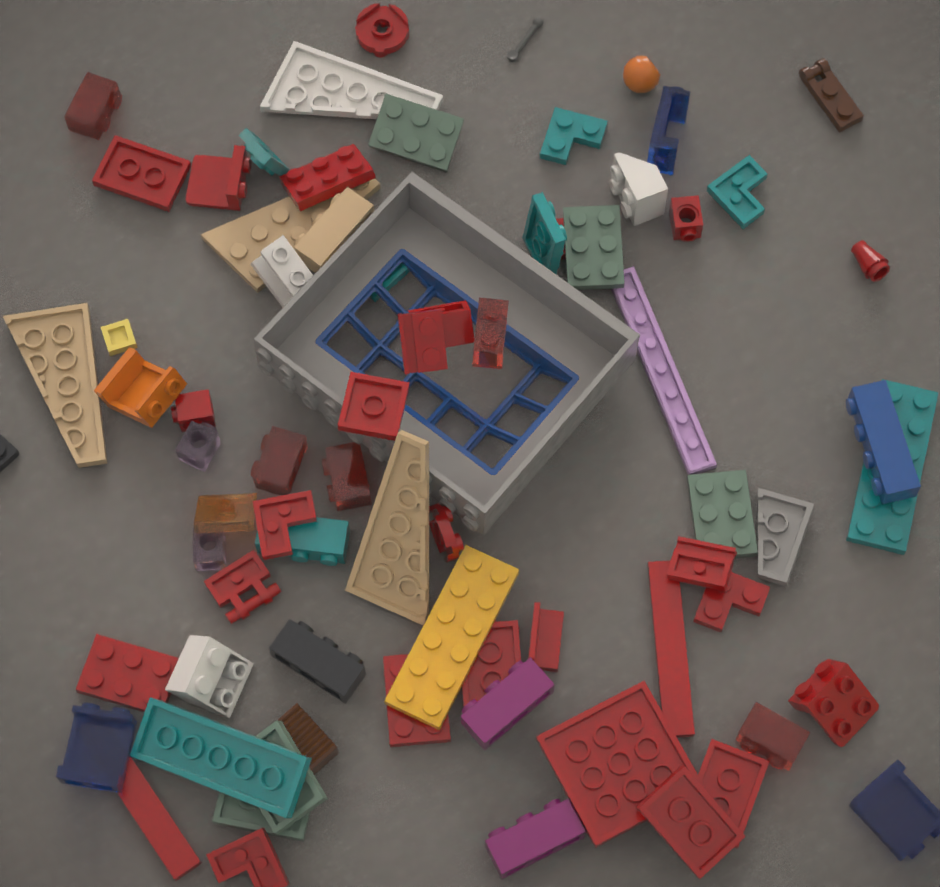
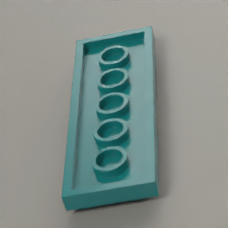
(890, 524)
(221, 757)

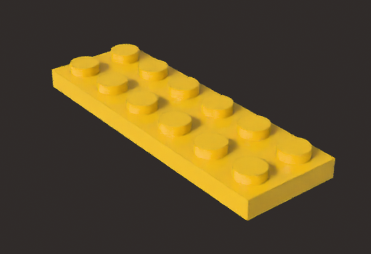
(452, 637)

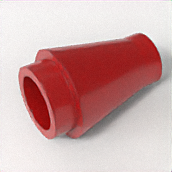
(870, 261)

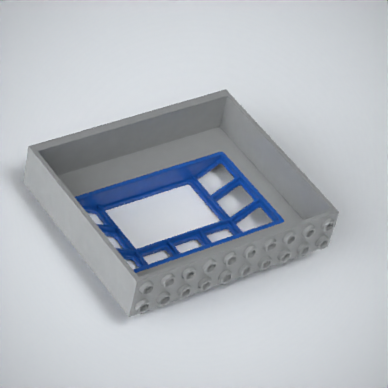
(456, 261)

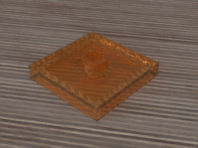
(225, 513)

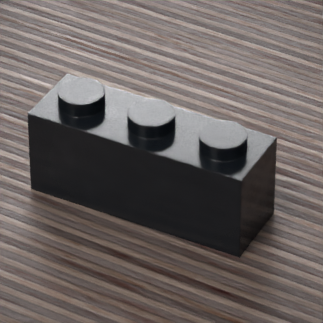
(318, 660)

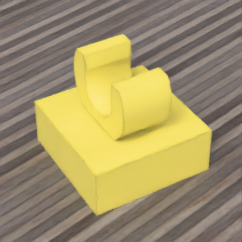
(118, 337)

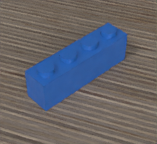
(883, 442)

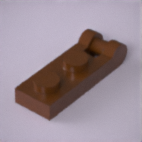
(831, 95)

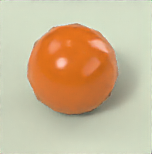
(641, 74)

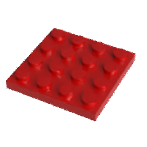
(614, 760)

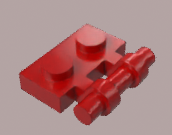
(236, 580)

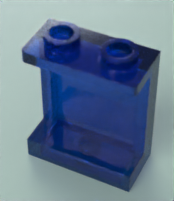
(664, 149)
(98, 748)
(897, 812)

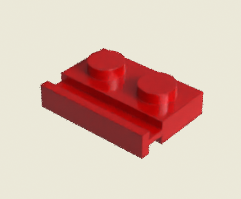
(422, 341)
(701, 563)

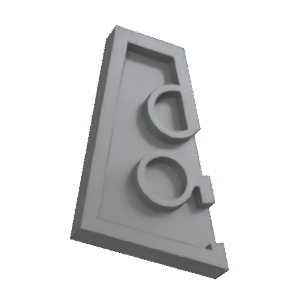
(780, 534)

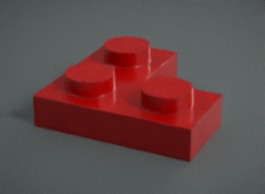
(276, 515)
(740, 593)
(252, 854)

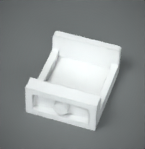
(281, 270)

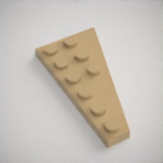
(245, 237)
(63, 364)
(395, 545)

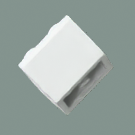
(638, 187)
(209, 675)

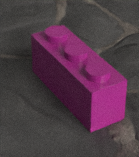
(506, 702)
(534, 837)

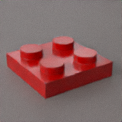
(373, 406)

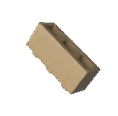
(332, 228)

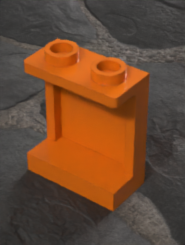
(140, 388)

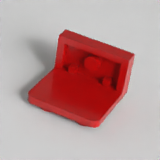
(219, 180)
(835, 700)

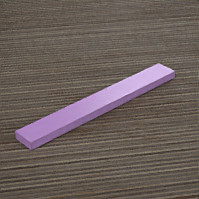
(664, 376)

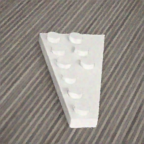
(331, 86)

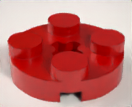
(382, 43)
(443, 532)

